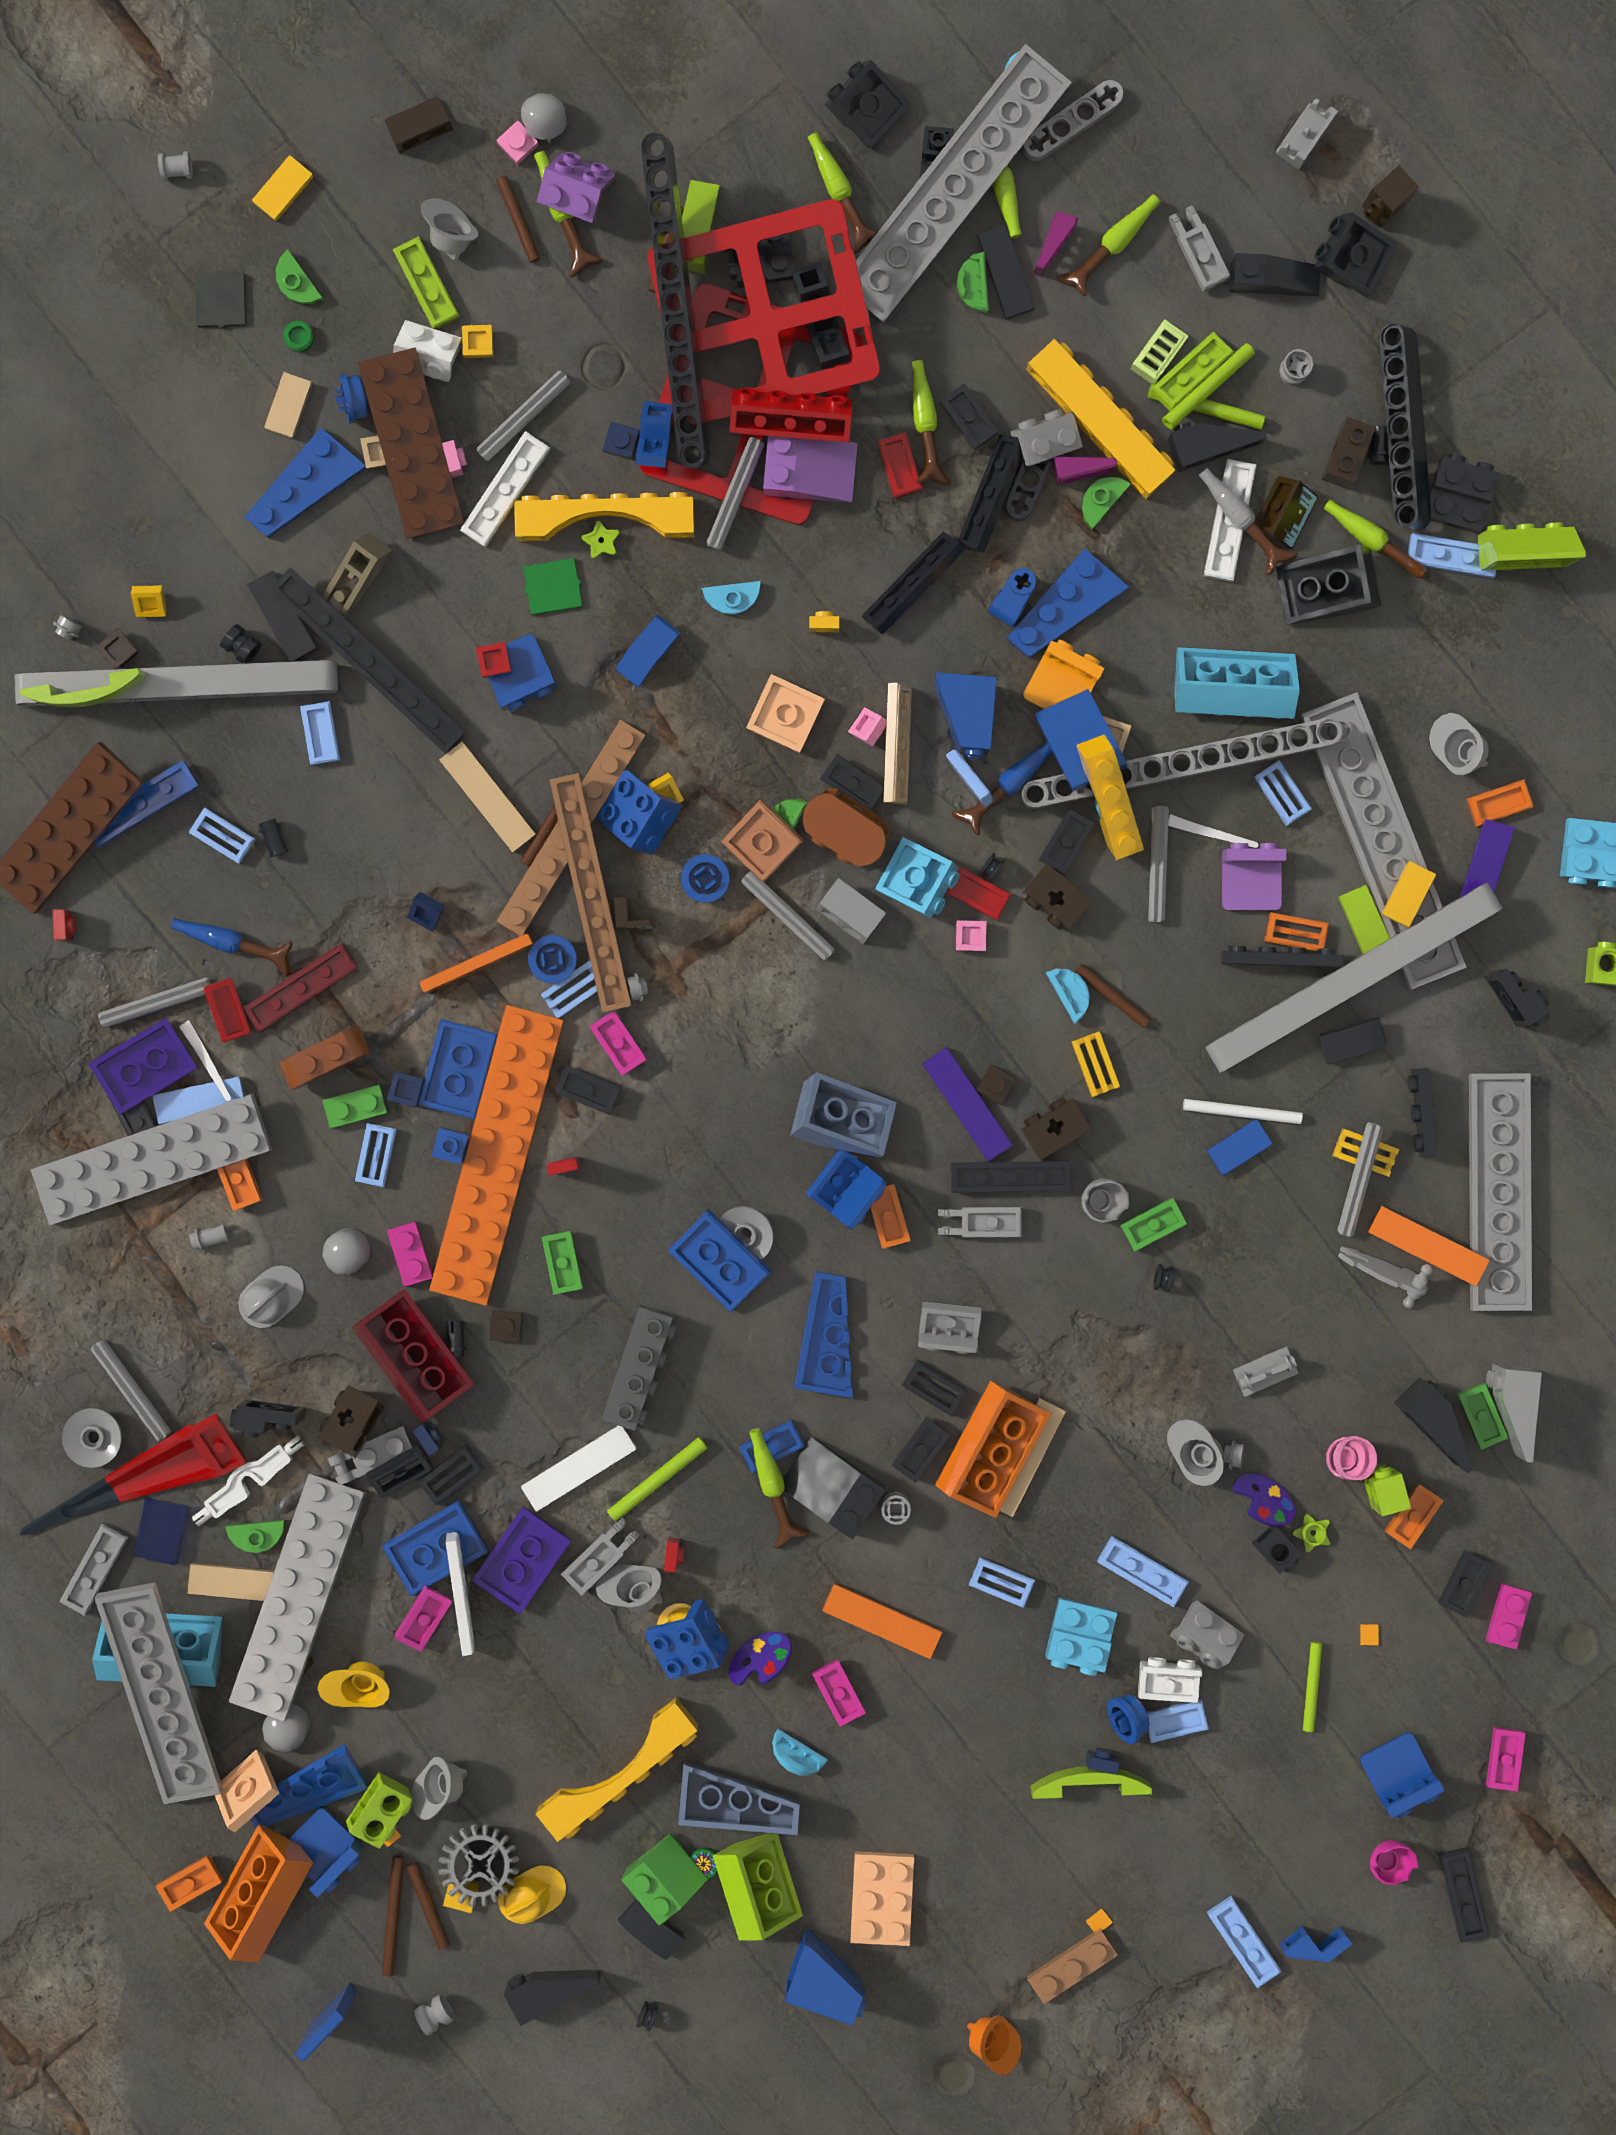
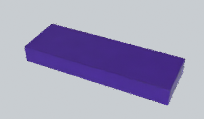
(1488, 856)

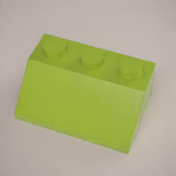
(1529, 547)
(758, 1886)

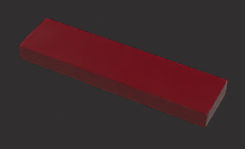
(300, 988)

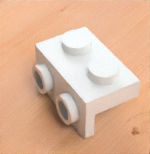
(434, 348)
(1169, 1680)

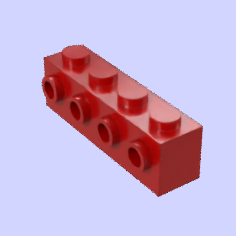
(791, 415)

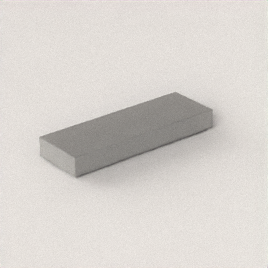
(94, 1569)

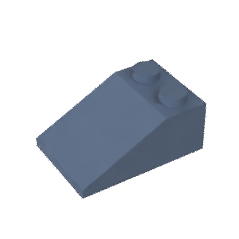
(842, 1116)

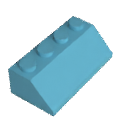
(1236, 683)
(197, 1642)

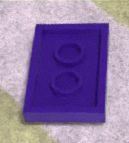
(143, 1066)
(521, 1559)

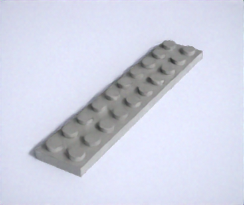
(958, 179)
(1377, 825)

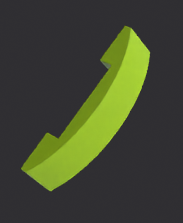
(119, 684)
(1051, 1785)

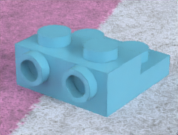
(1589, 852)
(918, 878)
(1081, 1636)

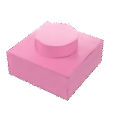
(517, 142)
(455, 458)
(868, 727)
(971, 935)

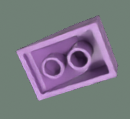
(810, 469)

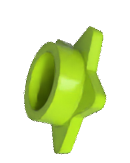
(601, 548)
(1320, 1536)

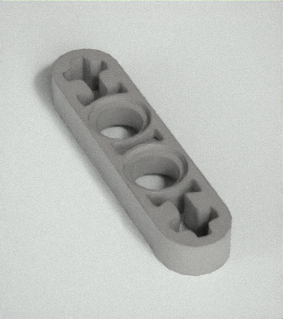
(1074, 122)

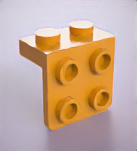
(1061, 675)

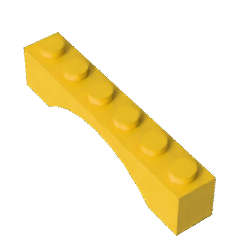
(544, 518)
(572, 1806)

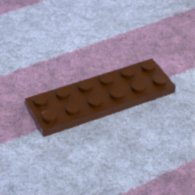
(410, 442)
(67, 827)

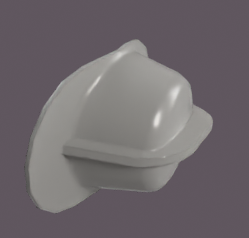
(448, 227)
(1458, 744)
(271, 1296)
(1196, 1452)
(630, 1587)
(436, 1787)

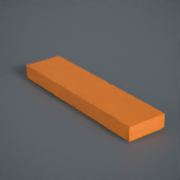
(476, 963)
(1429, 1245)
(882, 1620)

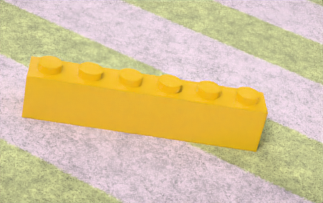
(1100, 418)

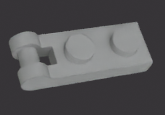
(372, 1454)

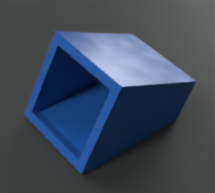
(968, 711)
(824, 1982)

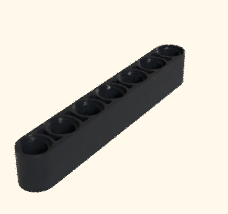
(1396, 416)

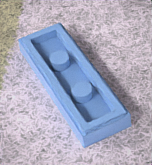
(1447, 555)
(190, 1100)
(1142, 1571)
(1244, 1941)

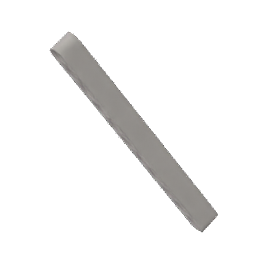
(197, 681)
(1196, 764)
(1353, 977)

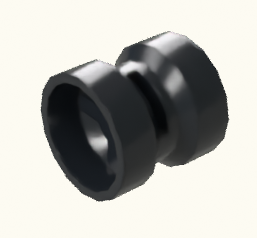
(241, 645)

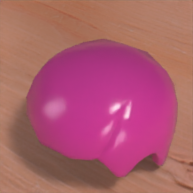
(1393, 1862)

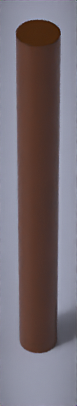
(393, 1915)

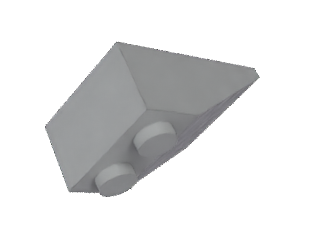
(1516, 1398)

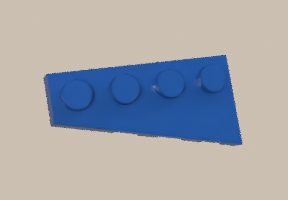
(306, 480)
(1071, 599)
(824, 1351)
(314, 1786)

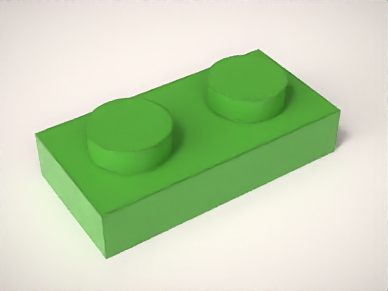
(355, 1106)
(1153, 1224)
(562, 1262)
(1482, 1416)

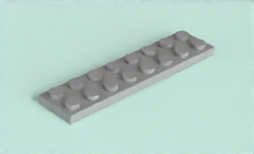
(151, 1159)
(1501, 1189)
(297, 1597)
(158, 1692)

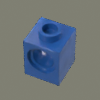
(451, 1145)

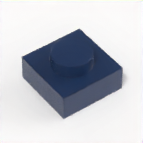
(621, 440)
(425, 911)
(405, 1089)
(428, 1437)
(1102, 1761)

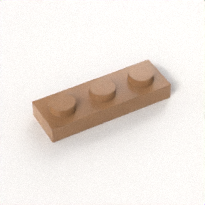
(1072, 1966)

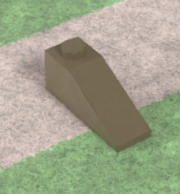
(356, 573)

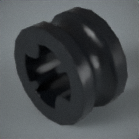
(991, 867)
(1163, 1278)
(647, 2016)

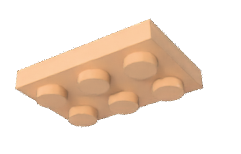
(882, 1898)

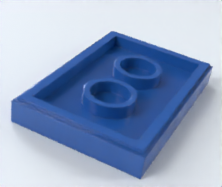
(1070, 724)
(457, 1069)
(719, 1260)
(421, 1551)
(326, 2022)

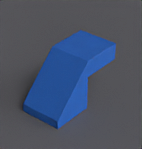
(654, 434)
(647, 650)
(1302, 1946)

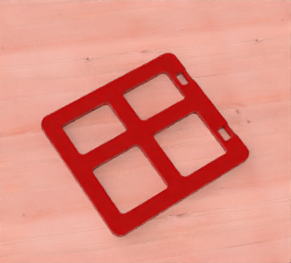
(710, 300)
(765, 321)

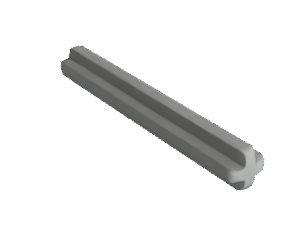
(523, 415)
(735, 493)
(1158, 864)
(787, 915)
(153, 1003)
(1360, 1179)
(131, 1390)

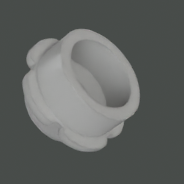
(67, 627)
(636, 987)
(1234, 1454)

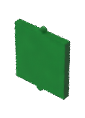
(552, 586)

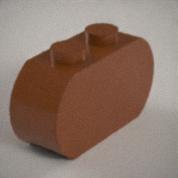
(846, 827)
(324, 1058)

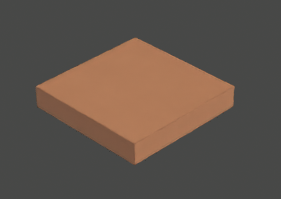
(762, 840)

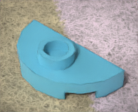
(732, 598)
(1071, 991)
(796, 1756)

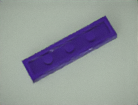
(967, 1104)

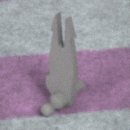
(1404, 1278)

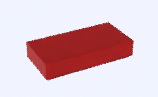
(899, 465)
(979, 894)
(226, 1010)
(564, 1165)

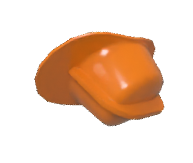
(995, 2043)

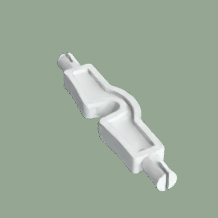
(235, 1488)

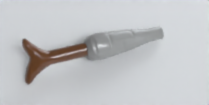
(1243, 518)

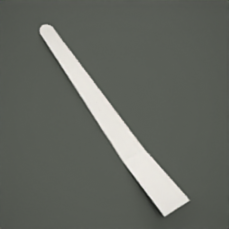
(1189, 826)
(198, 1046)

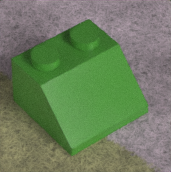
(664, 1878)

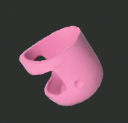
(1351, 1458)

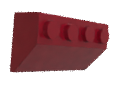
(412, 1356)

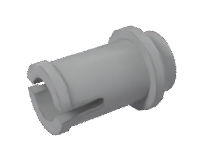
(208, 1237)

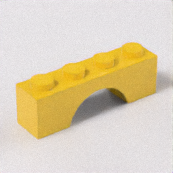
(1111, 796)

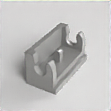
(1306, 133)
(850, 911)

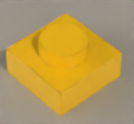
(477, 341)
(148, 601)
(824, 622)
(666, 786)
(452, 1902)

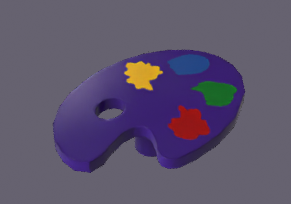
(1269, 1505)
(768, 1657)

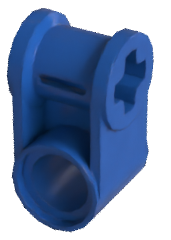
(1010, 600)

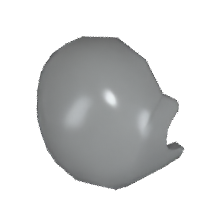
(543, 116)
(1104, 1200)
(346, 1251)
(288, 1734)

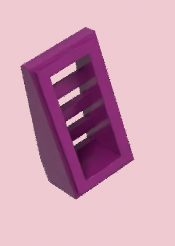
(1059, 232)
(1079, 468)

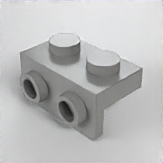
(1048, 437)
(949, 1327)
(1207, 1636)

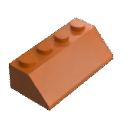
(993, 1449)
(258, 1895)

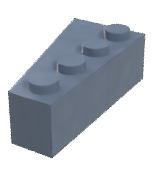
(732, 1804)

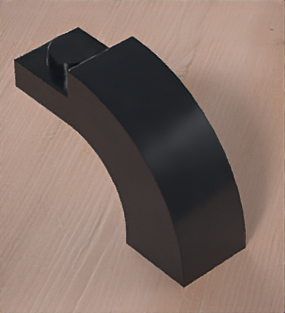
(824, 334)

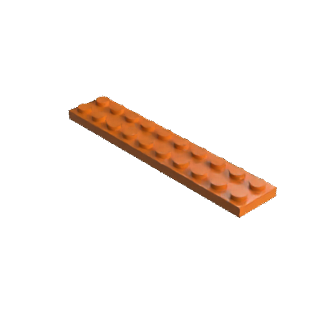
(496, 1155)

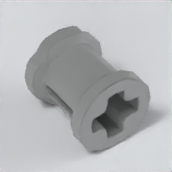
(175, 165)

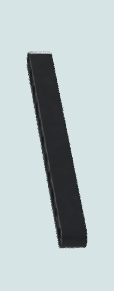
(669, 288)

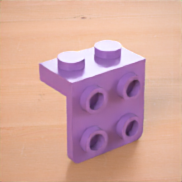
(574, 185)
(1252, 877)

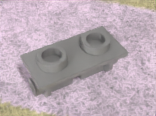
(1265, 1371)

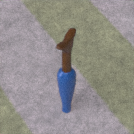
(1008, 783)
(232, 942)

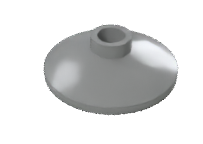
(747, 1217)
(77, 1439)

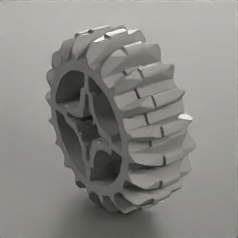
(460, 1846)

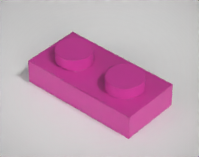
(618, 1043)
(410, 1253)
(1508, 1616)
(423, 1618)
(839, 1692)
(1505, 1759)

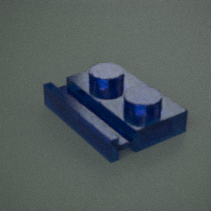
(161, 1531)

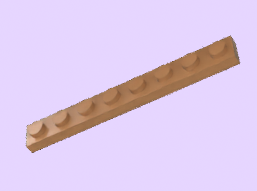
(552, 856)
(590, 892)

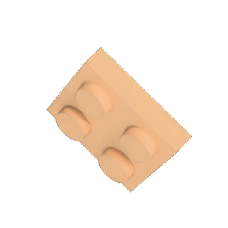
(785, 713)
(246, 1791)

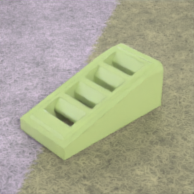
(1145, 370)

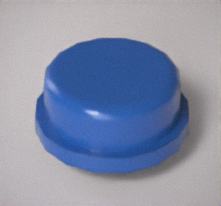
(352, 397)
(705, 878)
(552, 959)
(1128, 1718)

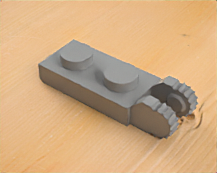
(1200, 251)
(984, 1222)
(597, 1558)

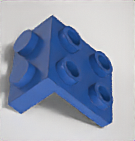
(528, 678)
(638, 813)
(847, 1188)
(689, 1643)
(1401, 1775)
(329, 1848)

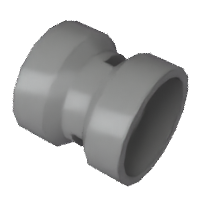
(1296, 361)
(892, 1504)
(434, 2014)

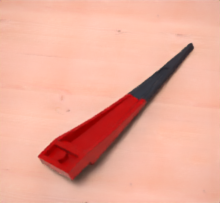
(183, 1458)

